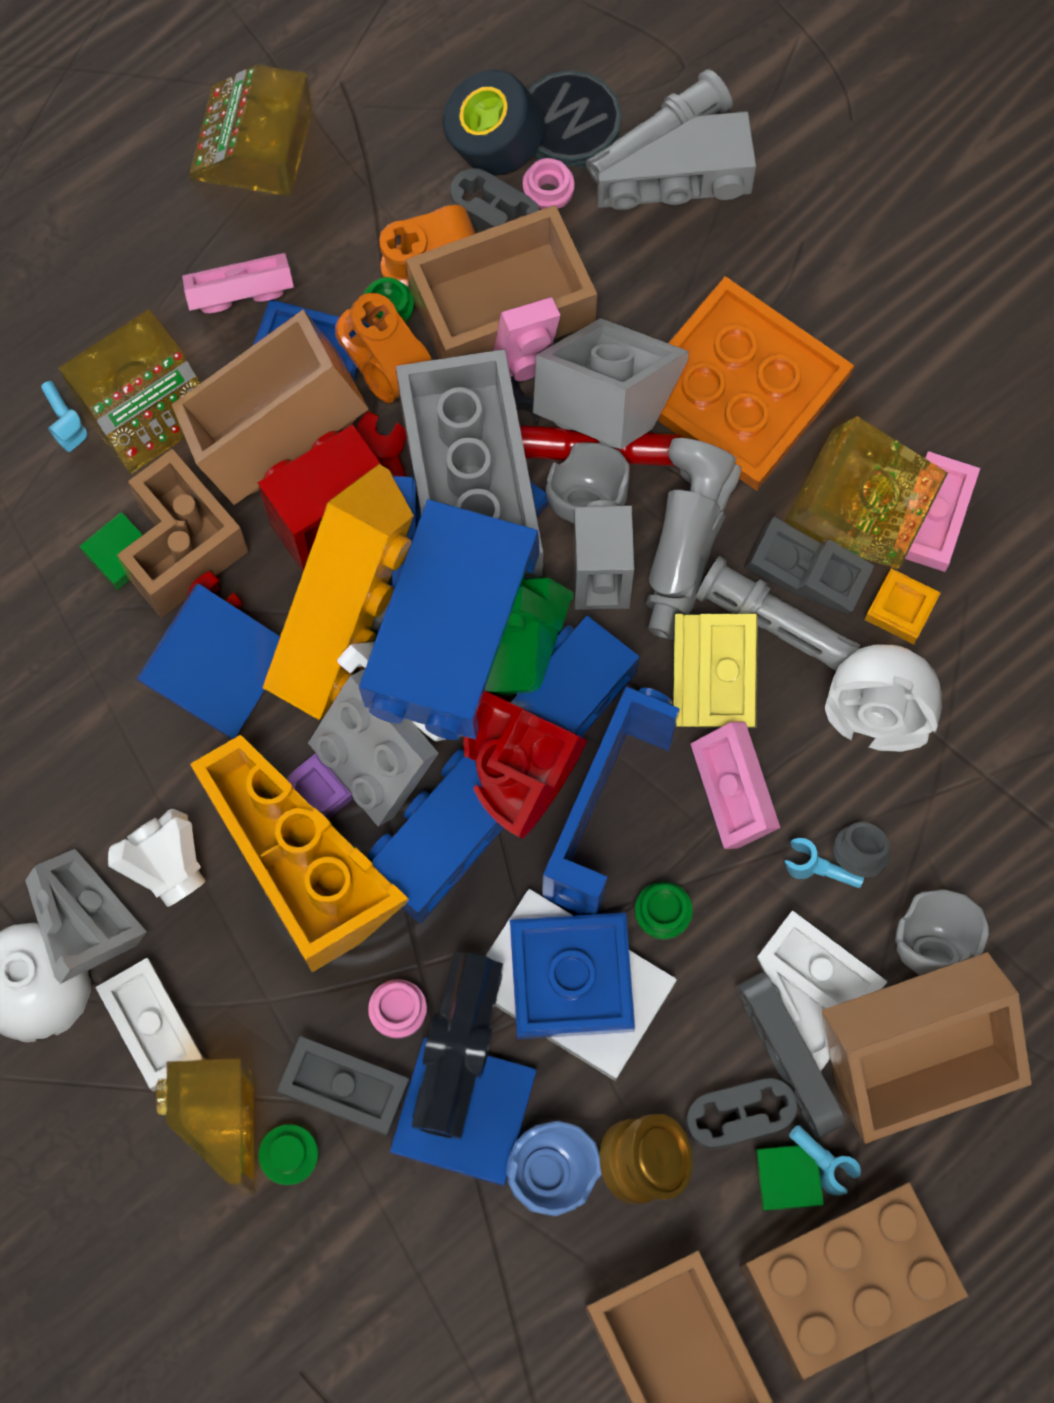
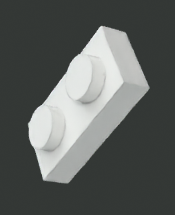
(148, 1020)

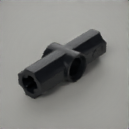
(457, 1046)

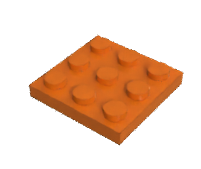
(750, 380)

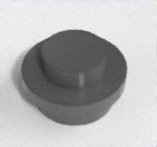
(862, 849)

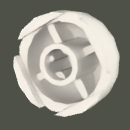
(885, 696)
(30, 996)

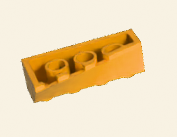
(341, 591)
(307, 869)

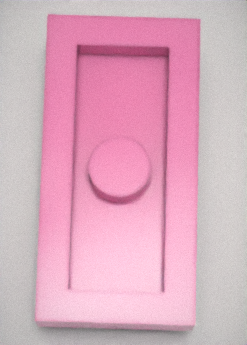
(218, 287)
(525, 334)
(944, 520)
(735, 785)

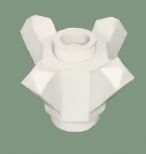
(160, 857)

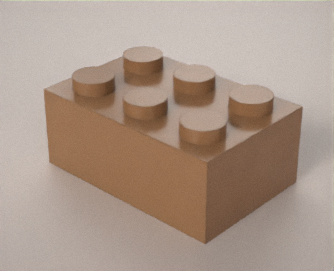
(476, 278)
(268, 406)
(927, 1047)
(853, 1282)
(676, 1340)

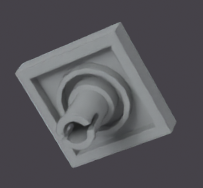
(371, 756)

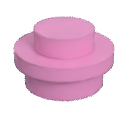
(397, 1009)

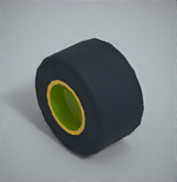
(493, 121)

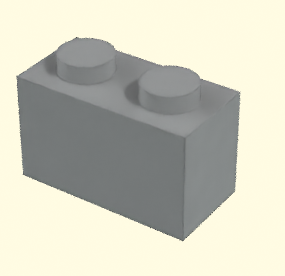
(603, 556)

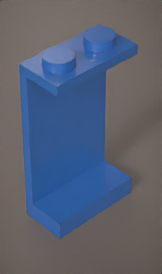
(447, 619)
(643, 716)

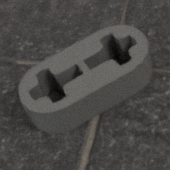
(498, 200)
(737, 1099)

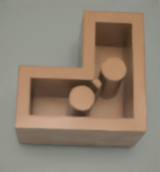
(188, 536)

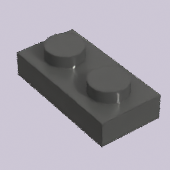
(343, 1086)

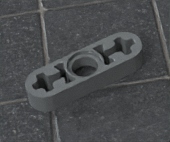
(790, 1055)

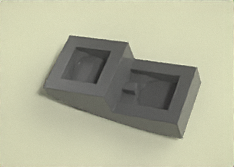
(809, 568)

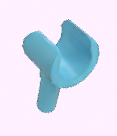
(68, 428)
(818, 865)
(826, 1161)

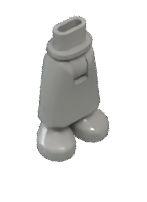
(689, 530)

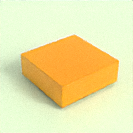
(902, 606)

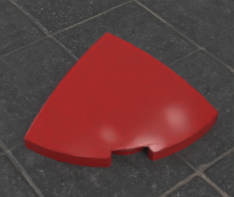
(519, 762)

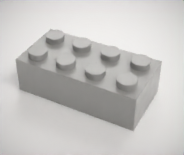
(467, 438)

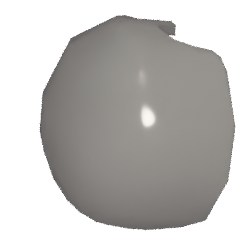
(586, 476)
(940, 931)

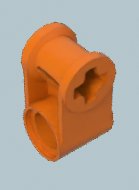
(419, 236)
(381, 345)

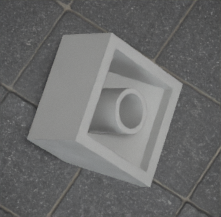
(606, 382)

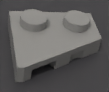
(79, 916)

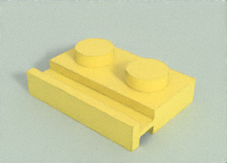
(715, 669)

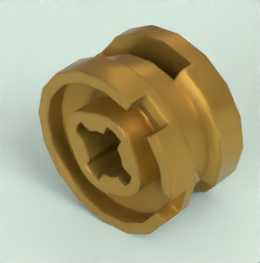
(646, 1159)

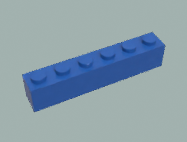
(450, 825)

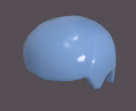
(553, 1168)

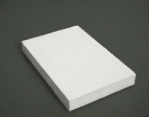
(601, 1051)

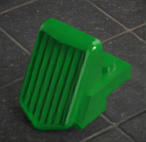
(529, 637)

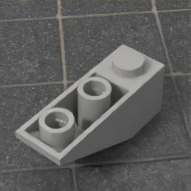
(693, 161)

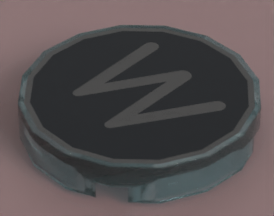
(578, 114)

